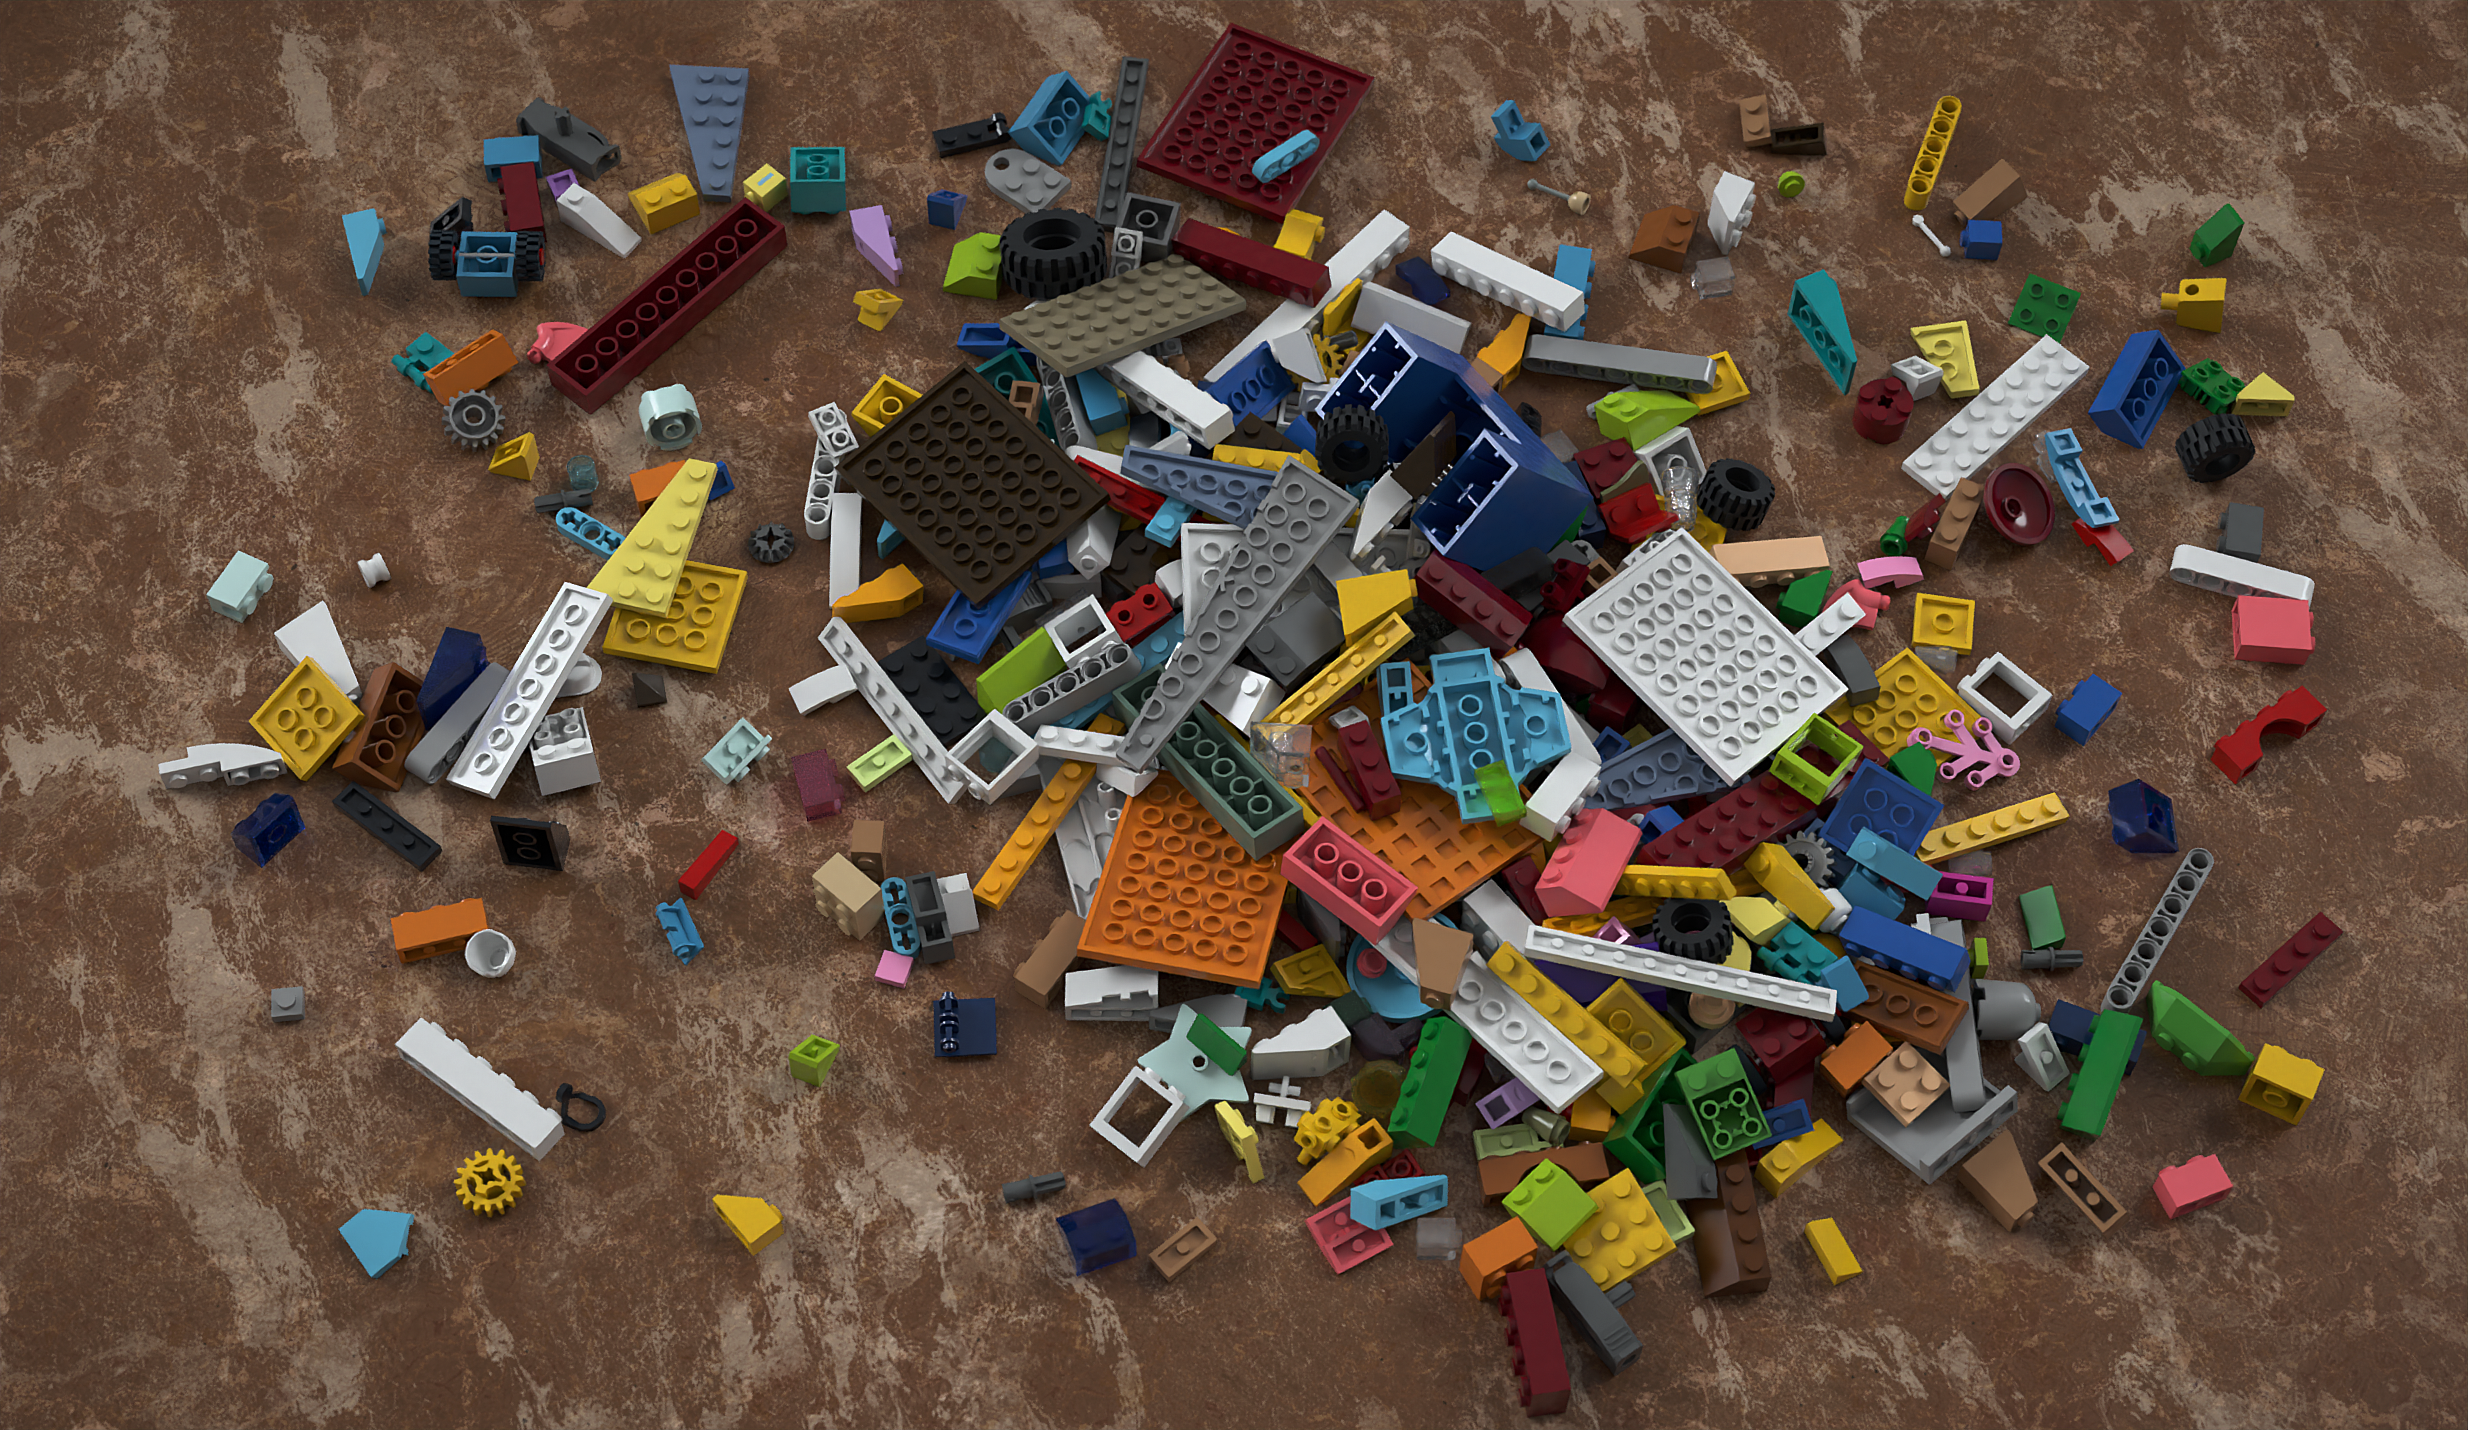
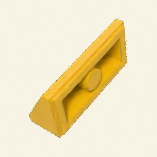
(1832, 1250)

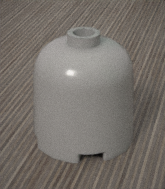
(2003, 1009)

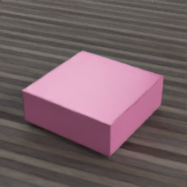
(894, 969)

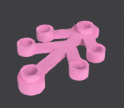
(1969, 751)

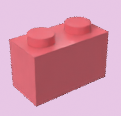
(2192, 1185)

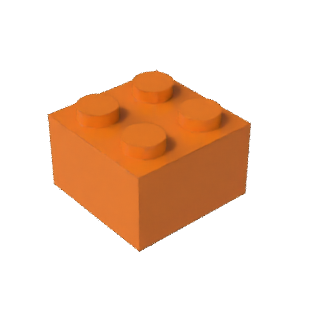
(1854, 1059)
(1494, 1254)

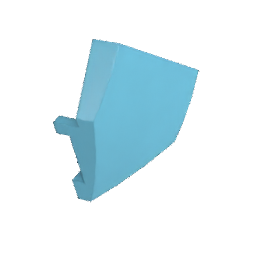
(378, 1238)

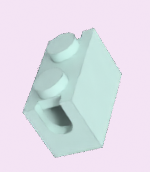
(240, 587)

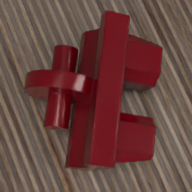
(1566, 586)

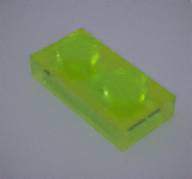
(1500, 793)

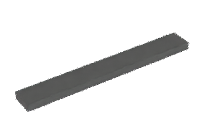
(1121, 141)

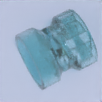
(582, 473)

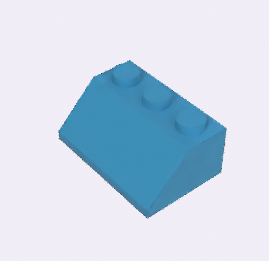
(1052, 119)

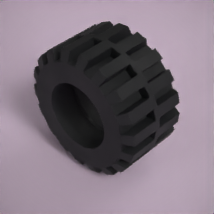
(1355, 425)
(2215, 448)
(1735, 494)
(1687, 915)

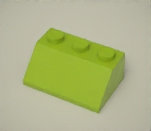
(1019, 672)

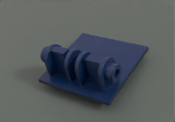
(964, 1026)

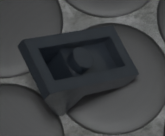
(456, 217)

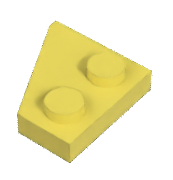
(1241, 1138)

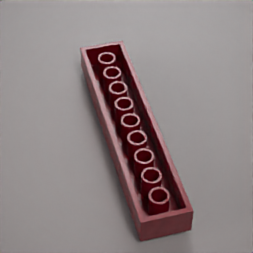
(667, 306)
(1752, 814)

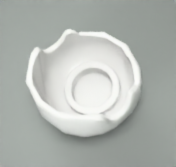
(490, 953)

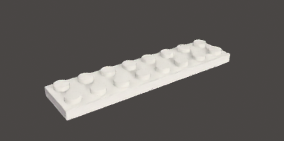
(1995, 417)
(529, 690)

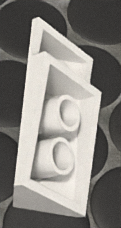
(1382, 305)

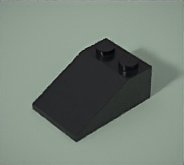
(531, 842)

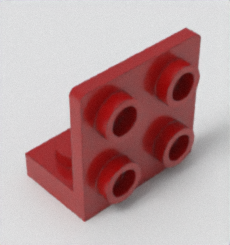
(1635, 515)

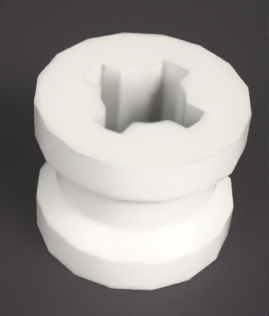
(374, 570)

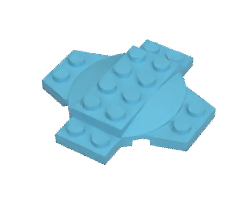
(1470, 723)

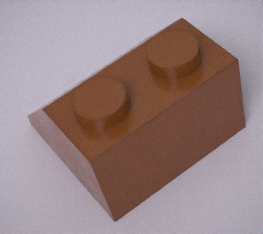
(1665, 237)

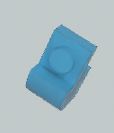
(1518, 138)

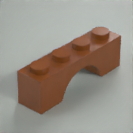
(1501, 1175)

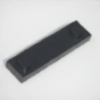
(387, 826)

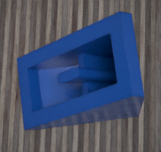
(945, 208)

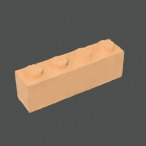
(1772, 560)

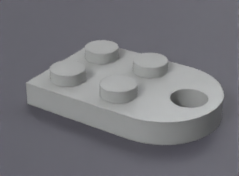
(1026, 181)

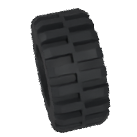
(1053, 253)

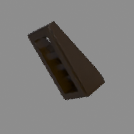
(1813, 145)

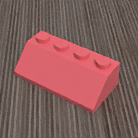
(1587, 863)
(1348, 880)

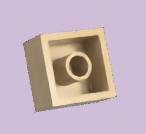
(848, 897)

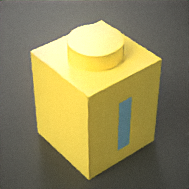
(765, 187)

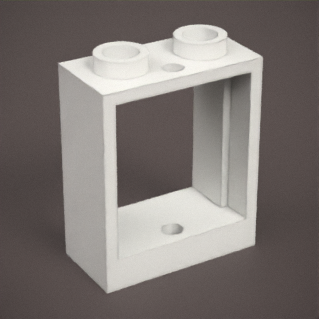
(1077, 623)
(2006, 728)
(1011, 736)
(1161, 1131)

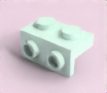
(735, 751)

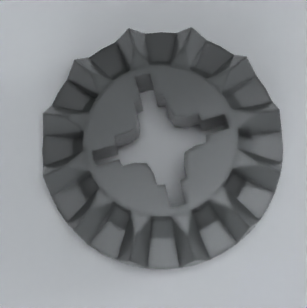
(781, 546)

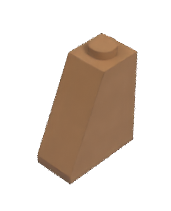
(1991, 194)
(1440, 961)
(2001, 1182)

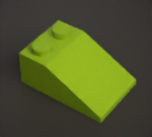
(1642, 415)

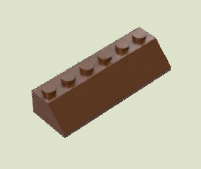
(1730, 1233)

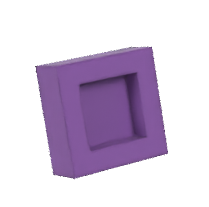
(560, 182)

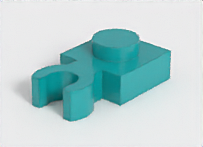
(1095, 118)
(1264, 995)

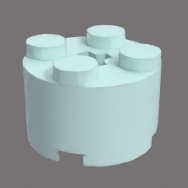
(669, 417)

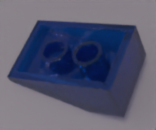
(453, 669)

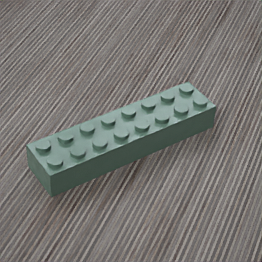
(1219, 773)

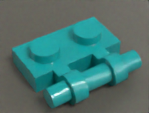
(423, 352)
(1801, 950)

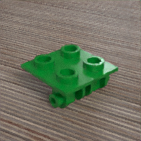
(2044, 308)
(2215, 382)

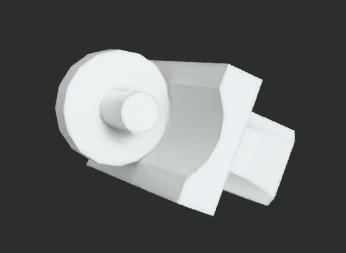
(1267, 1104)

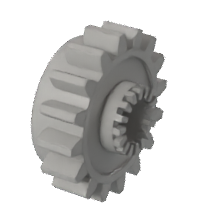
(473, 433)
(1819, 857)

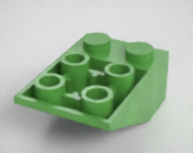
(1723, 1104)

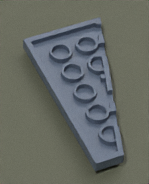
(712, 115)
(1210, 485)
(1656, 773)

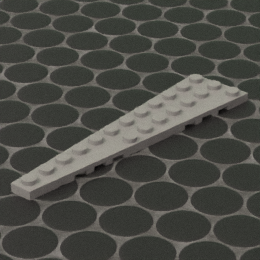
(1275, 552)

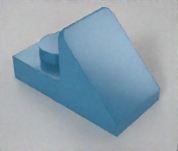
(1845, 979)

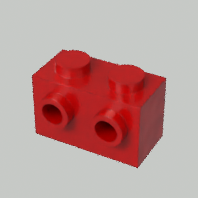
(1140, 614)

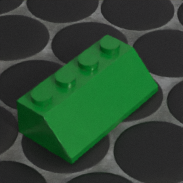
(2100, 1073)
(1429, 1084)

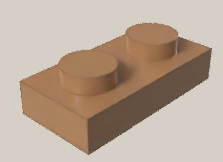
(1755, 121)
(1183, 1249)

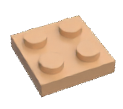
(1906, 1084)

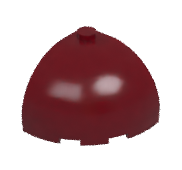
(1564, 656)

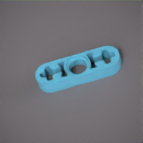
(1285, 156)
(585, 525)
(904, 906)

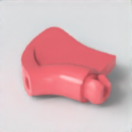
(553, 339)
(1867, 600)

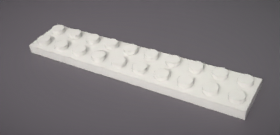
(1506, 1026)

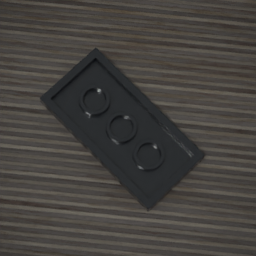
(933, 691)

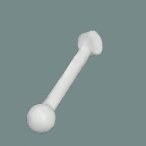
(1918, 221)

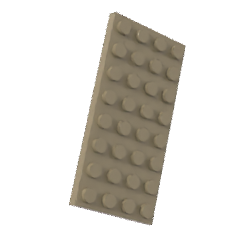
(1122, 315)

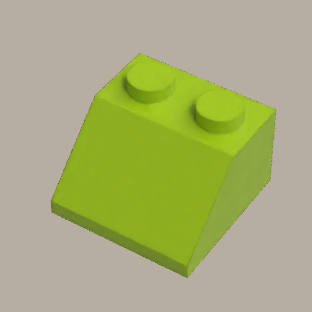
(975, 267)
(1550, 1204)

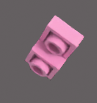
(1882, 570)

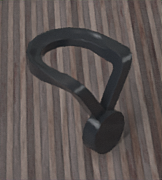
(565, 1093)

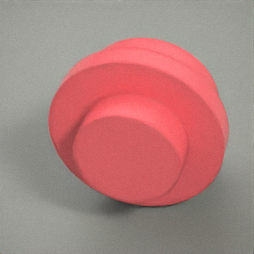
(1371, 963)

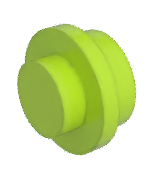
(1791, 184)

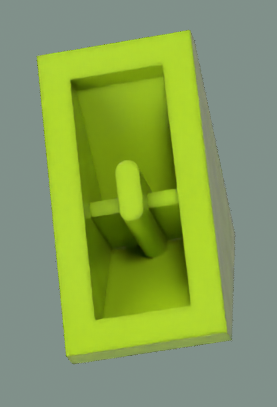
(812, 1059)

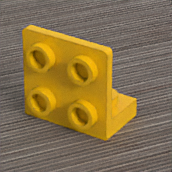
(1340, 313)

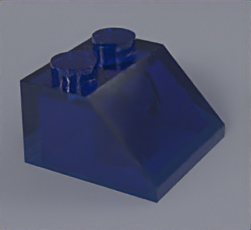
(2142, 819)
(268, 828)
(1097, 1236)

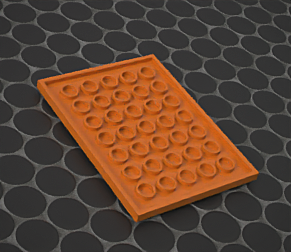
(1184, 892)

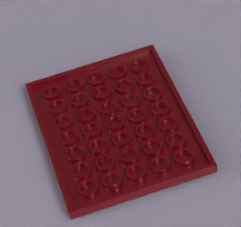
(1245, 104)

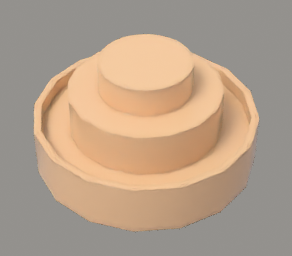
(1710, 1011)

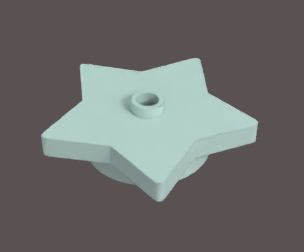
(1202, 1084)

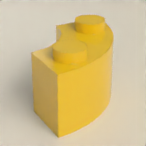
(1300, 234)

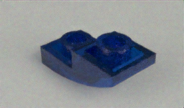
(1424, 280)

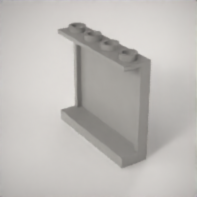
(1939, 1134)

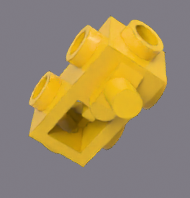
(1325, 1128)

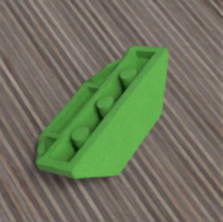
(2194, 1035)

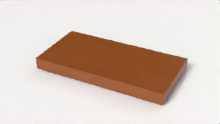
(1907, 1009)

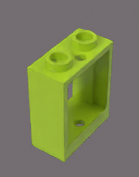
(1803, 775)

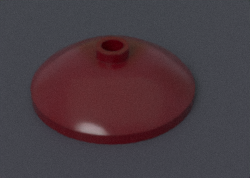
(2019, 504)

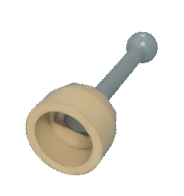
(1577, 201)

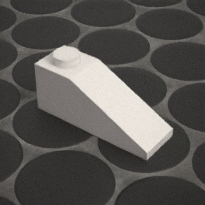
(595, 220)

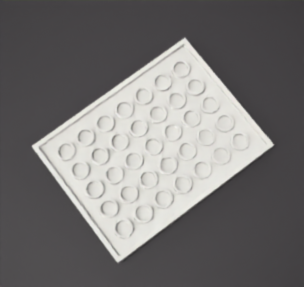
(1705, 655)

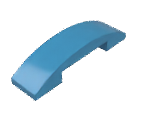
(2074, 481)

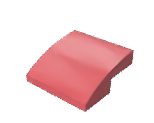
(1343, 1238)

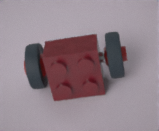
(1782, 1043)

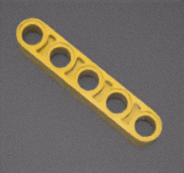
(1932, 153)

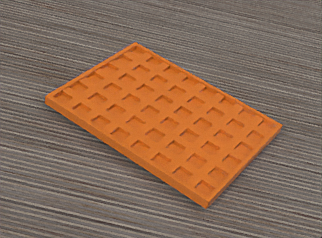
(1427, 835)

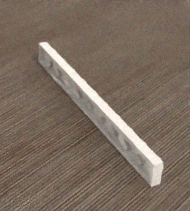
(1680, 973)

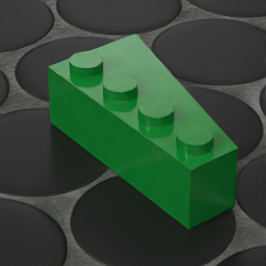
(1639, 1132)

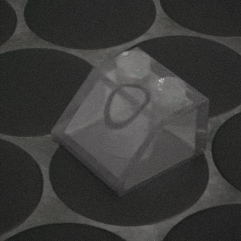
(1283, 751)

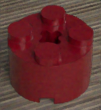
(1883, 410)

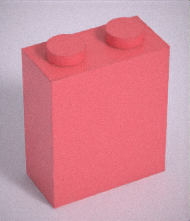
(2272, 630)

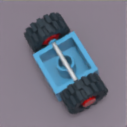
(487, 261)

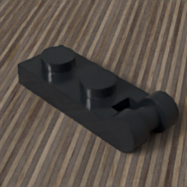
(972, 136)

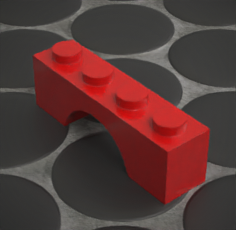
(2293, 715)

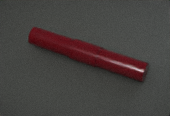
(1340, 779)

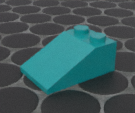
(817, 179)

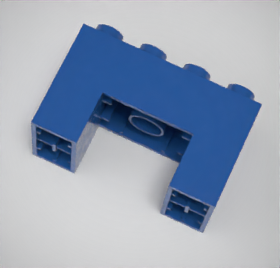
(1504, 481)

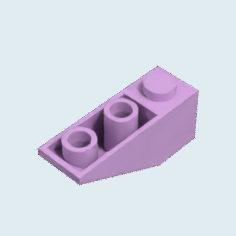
(874, 243)
(1506, 1102)

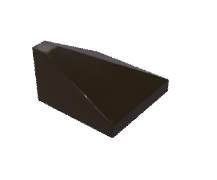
(649, 689)

